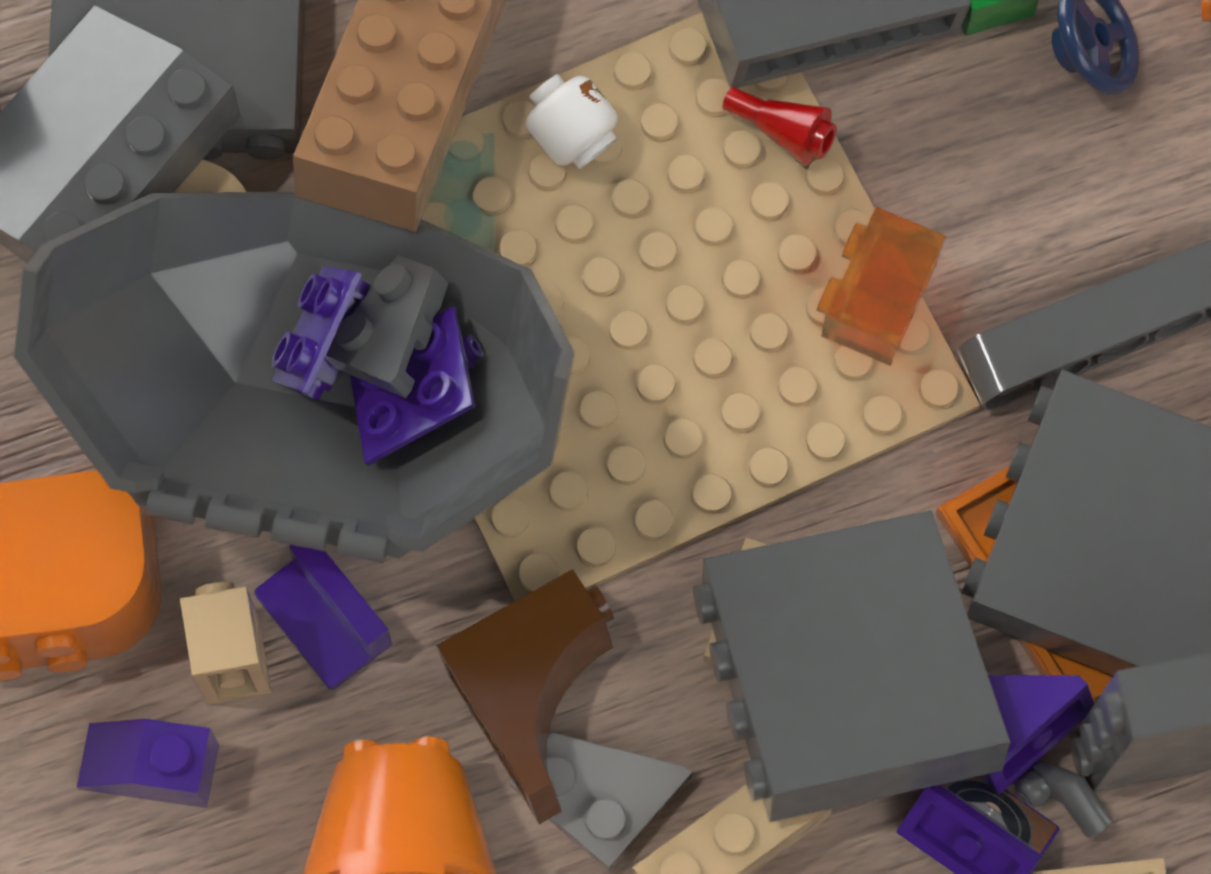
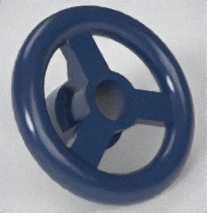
(1085, 42)

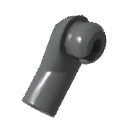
(1068, 788)

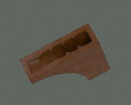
(518, 669)

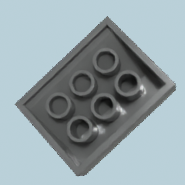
(103, 128)

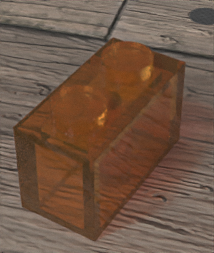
(881, 285)

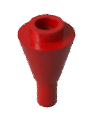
(796, 127)

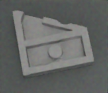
(607, 794)

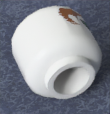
(571, 120)

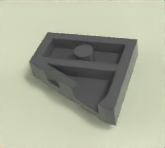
(388, 325)

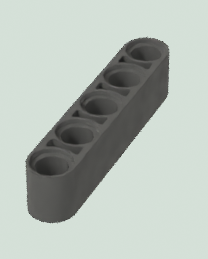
(1090, 327)

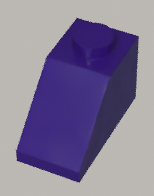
(1036, 717)
(150, 761)

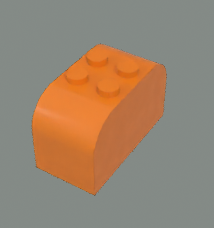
(73, 572)

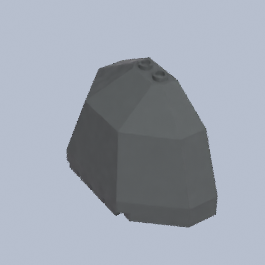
(161, 350)

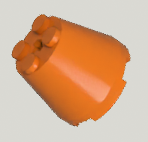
(399, 814)

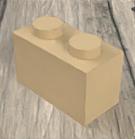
(225, 643)

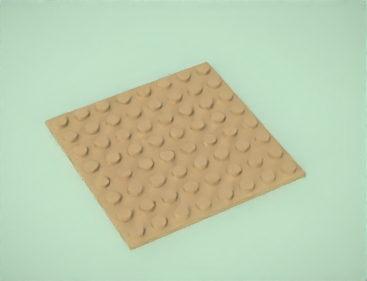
(692, 317)

